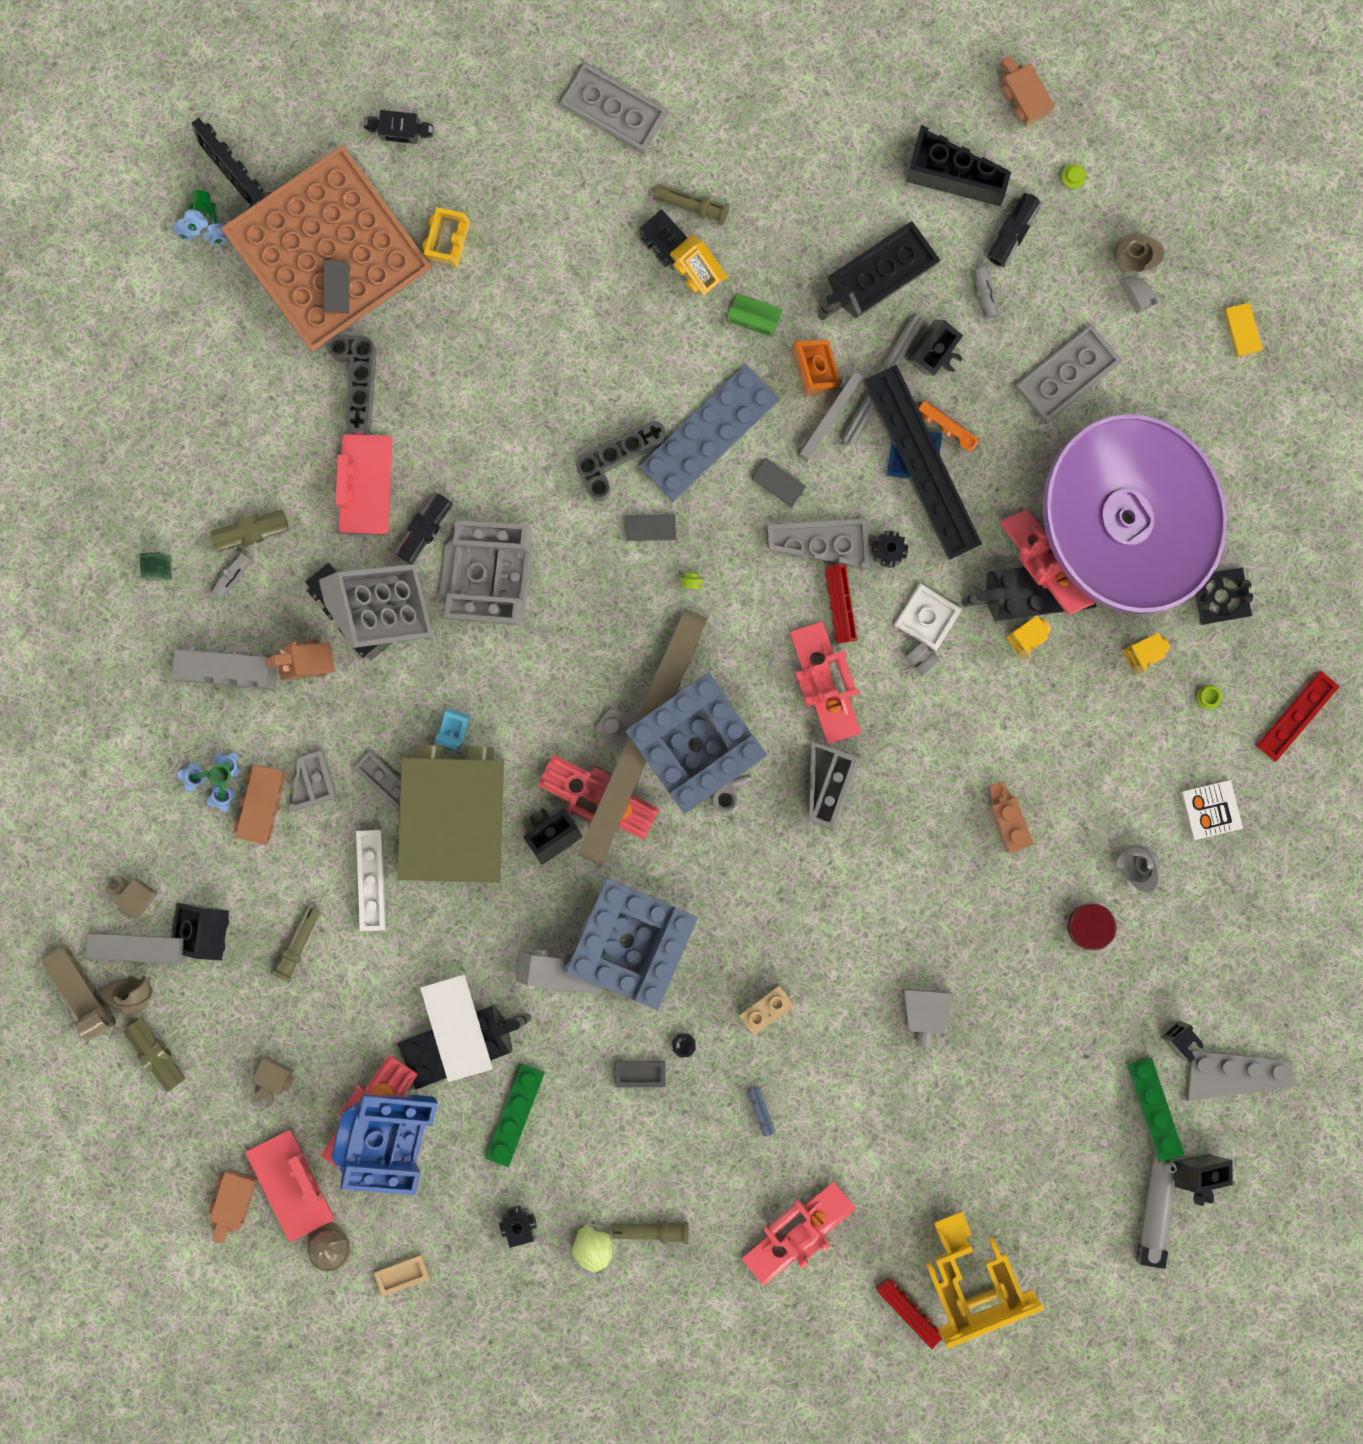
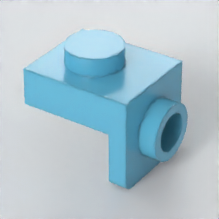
(452, 729)

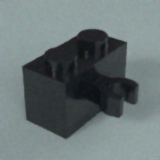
(662, 236)
(936, 348)
(552, 835)
(1203, 1175)

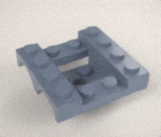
(665, 735)
(656, 946)

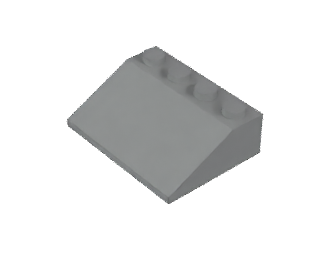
(377, 605)

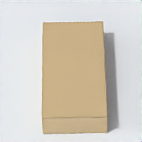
(402, 1275)

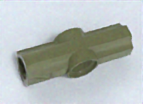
(249, 530)
(154, 1055)

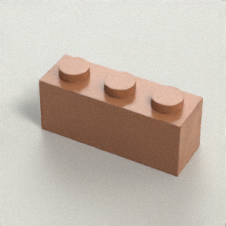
(260, 804)

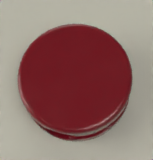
(1092, 926)

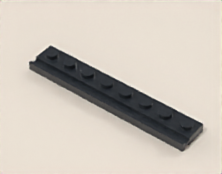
(922, 462)

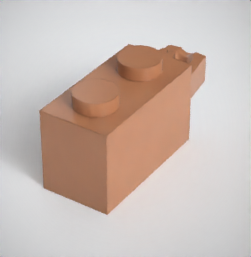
(1025, 91)
(302, 661)
(1008, 819)
(232, 1202)

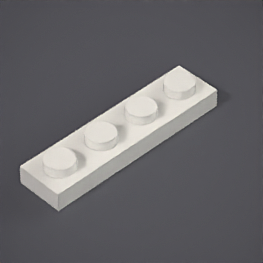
(371, 880)

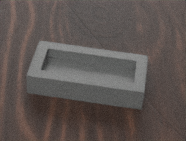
(336, 287)
(778, 482)
(650, 527)
(640, 1074)

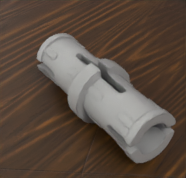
(985, 293)
(231, 576)

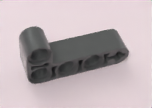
(357, 386)
(623, 455)

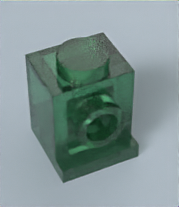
(155, 566)

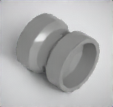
(922, 659)

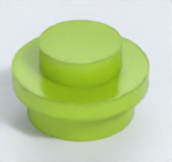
(1073, 176)
(691, 580)
(1209, 697)

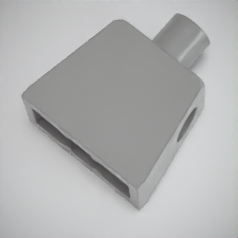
(926, 1013)

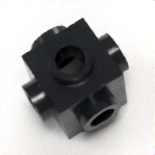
(887, 558)
(518, 1235)

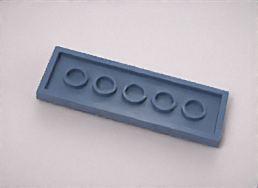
(709, 433)

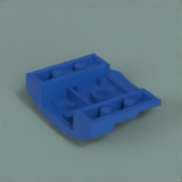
(381, 1142)

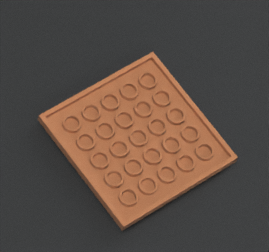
(318, 218)

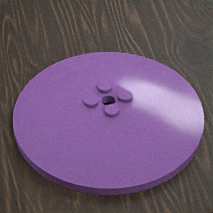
(1172, 507)

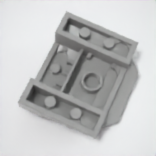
(487, 572)

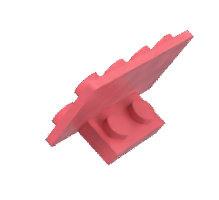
(364, 484)
(290, 1185)

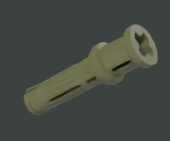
(702, 206)
(291, 955)
(663, 1232)

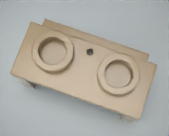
(766, 1010)

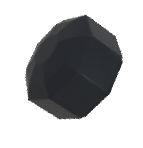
(684, 1045)

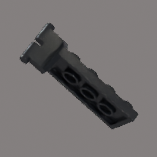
(233, 170)
(879, 272)
(1015, 595)
(422, 1052)

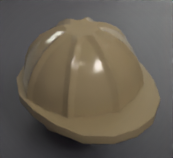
(1138, 253)
(128, 994)
(328, 1247)

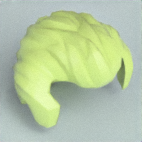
(592, 1249)

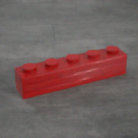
(841, 604)
(909, 1312)

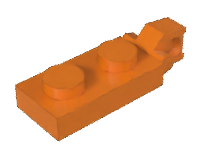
(949, 426)

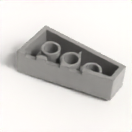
(223, 669)

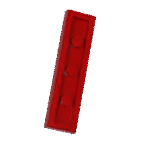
(1297, 716)

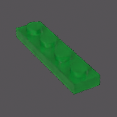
(1155, 1110)
(515, 1115)

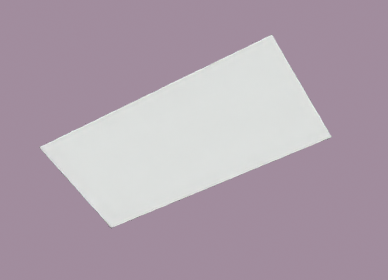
(456, 1028)

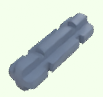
(761, 1111)

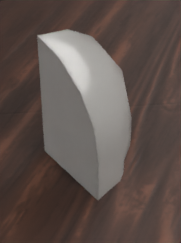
(1138, 293)

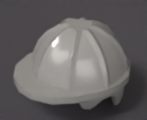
(1140, 867)

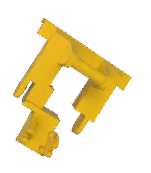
(962, 1325)

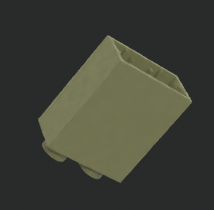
(451, 816)

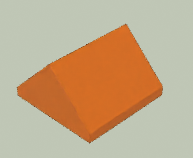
(816, 366)

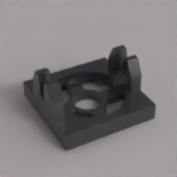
(1242, 611)

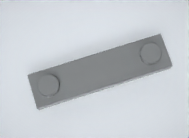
(848, 387)

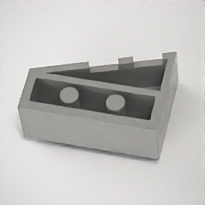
(830, 784)
(547, 971)

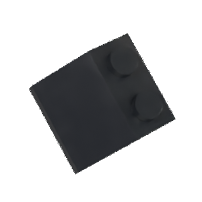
(201, 930)

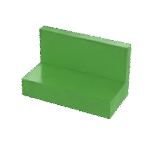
(754, 315)

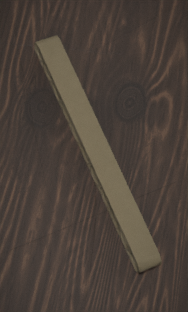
(631, 761)

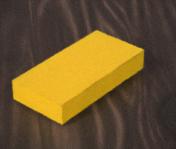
(1243, 329)

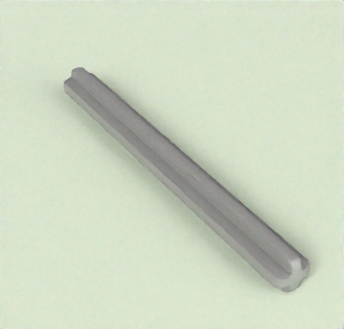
(893, 359)

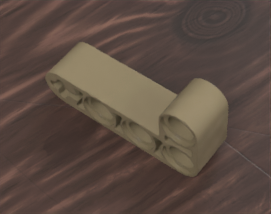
(79, 992)

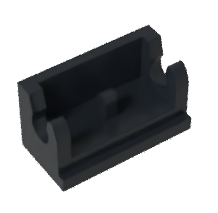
(1179, 1039)

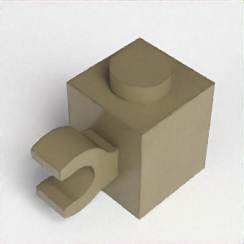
(134, 896)
(273, 1078)

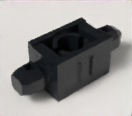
(398, 127)

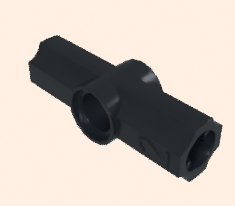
(1014, 230)
(423, 527)

